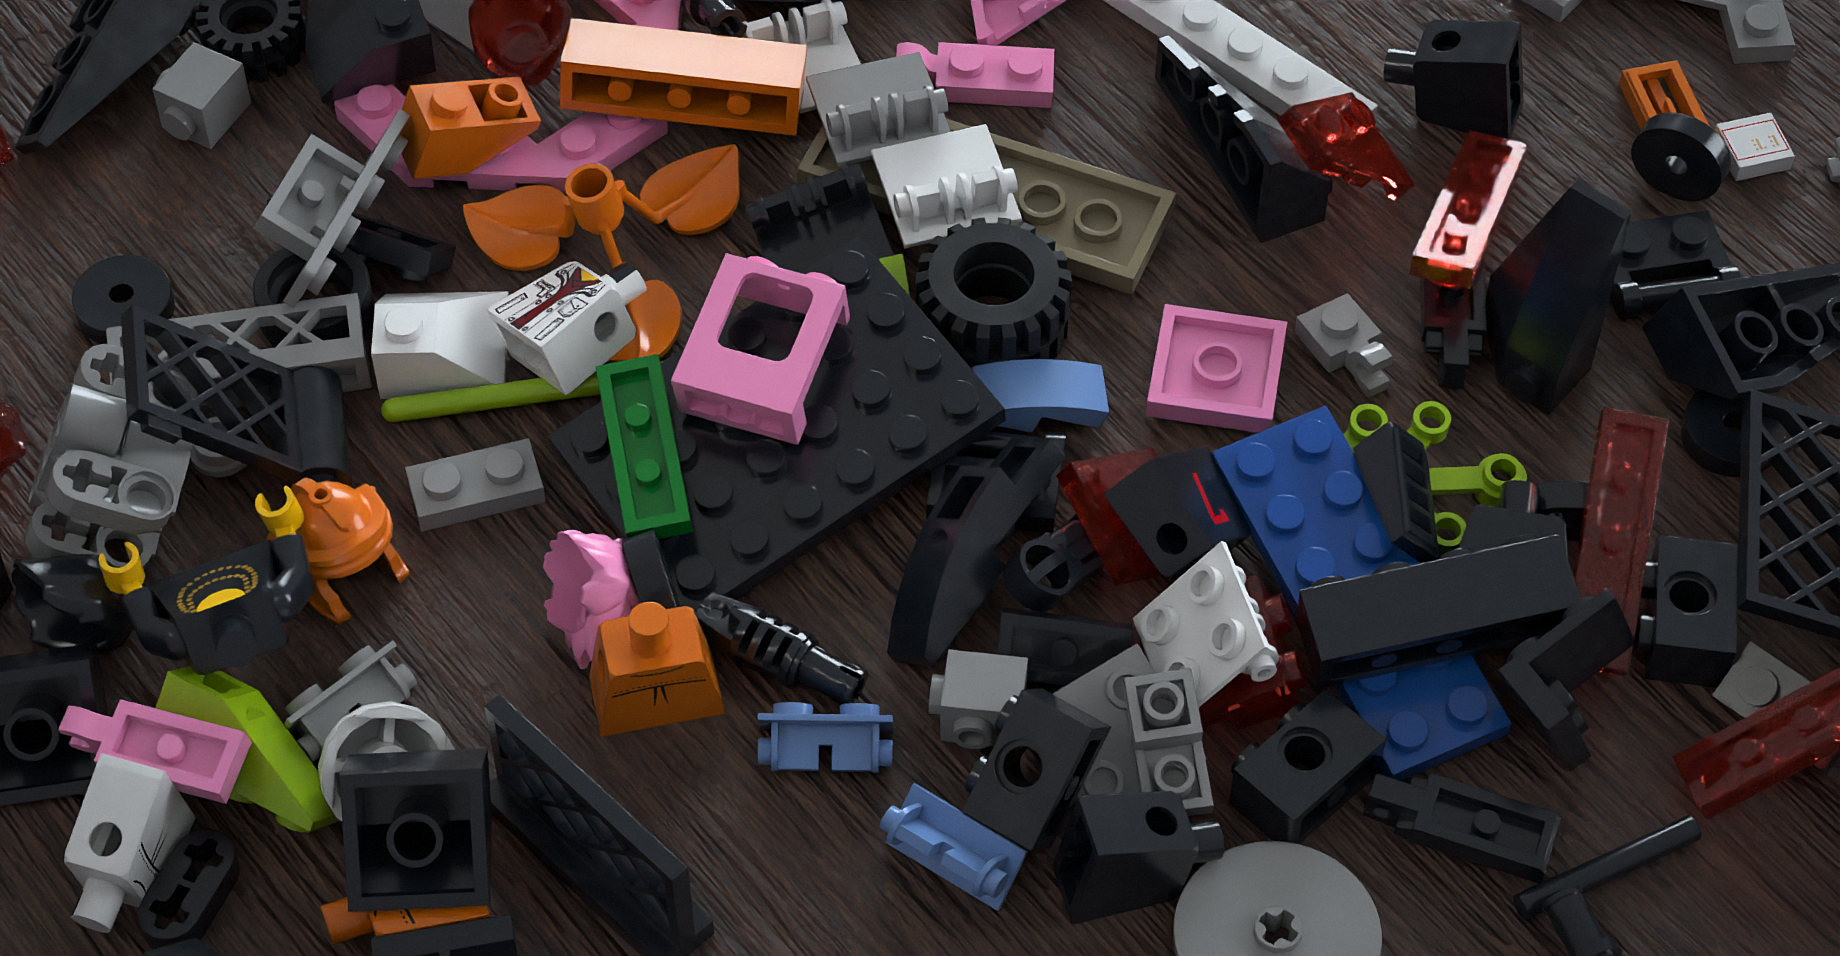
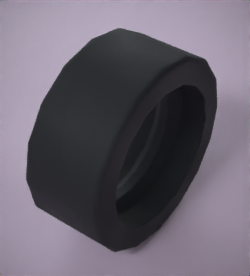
(282, 269)

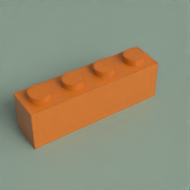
(682, 76)

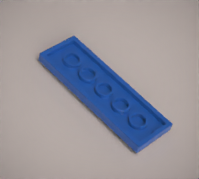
(1319, 522)

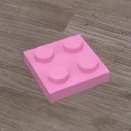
(1216, 369)

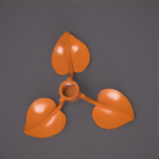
(525, 225)

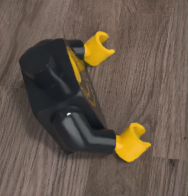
(225, 607)

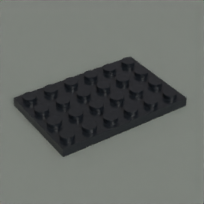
(877, 418)

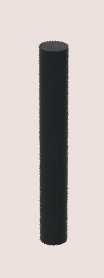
(1611, 864)

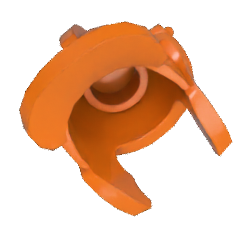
(342, 535)

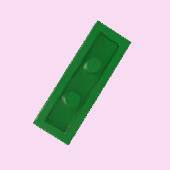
(643, 447)

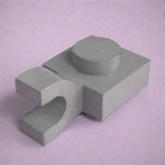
(1345, 336)

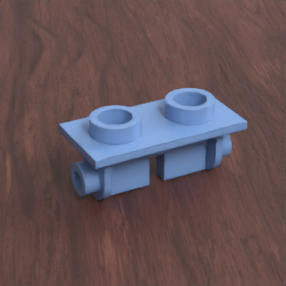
(799, 733)
(954, 845)

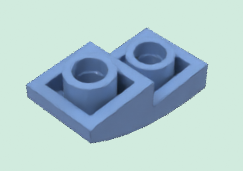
(1046, 389)

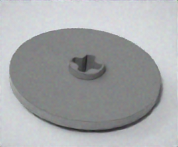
(1274, 886)

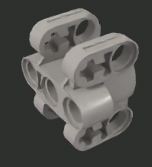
(103, 470)

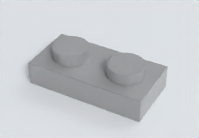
(475, 484)

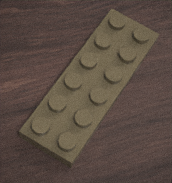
(1093, 215)

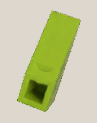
(275, 768)

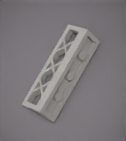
(342, 355)

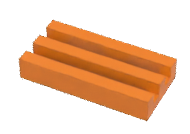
(1677, 83)

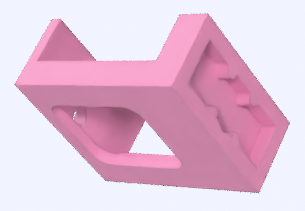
(749, 389)

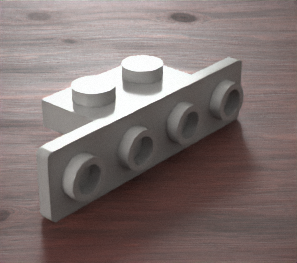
(317, 201)

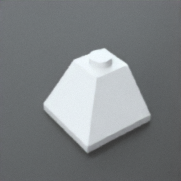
(436, 342)

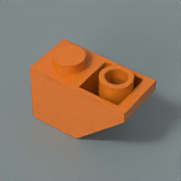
(464, 124)

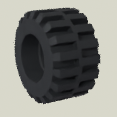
(1000, 263)

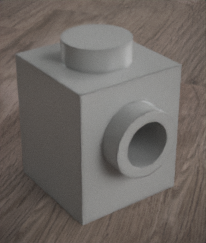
(201, 95)
(974, 695)

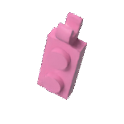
(989, 73)
(194, 753)

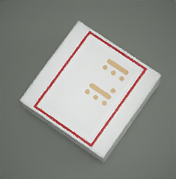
(1755, 146)

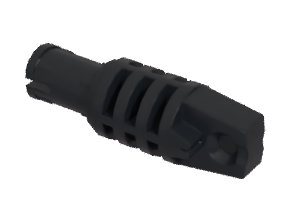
(777, 648)

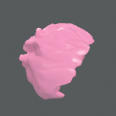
(588, 587)

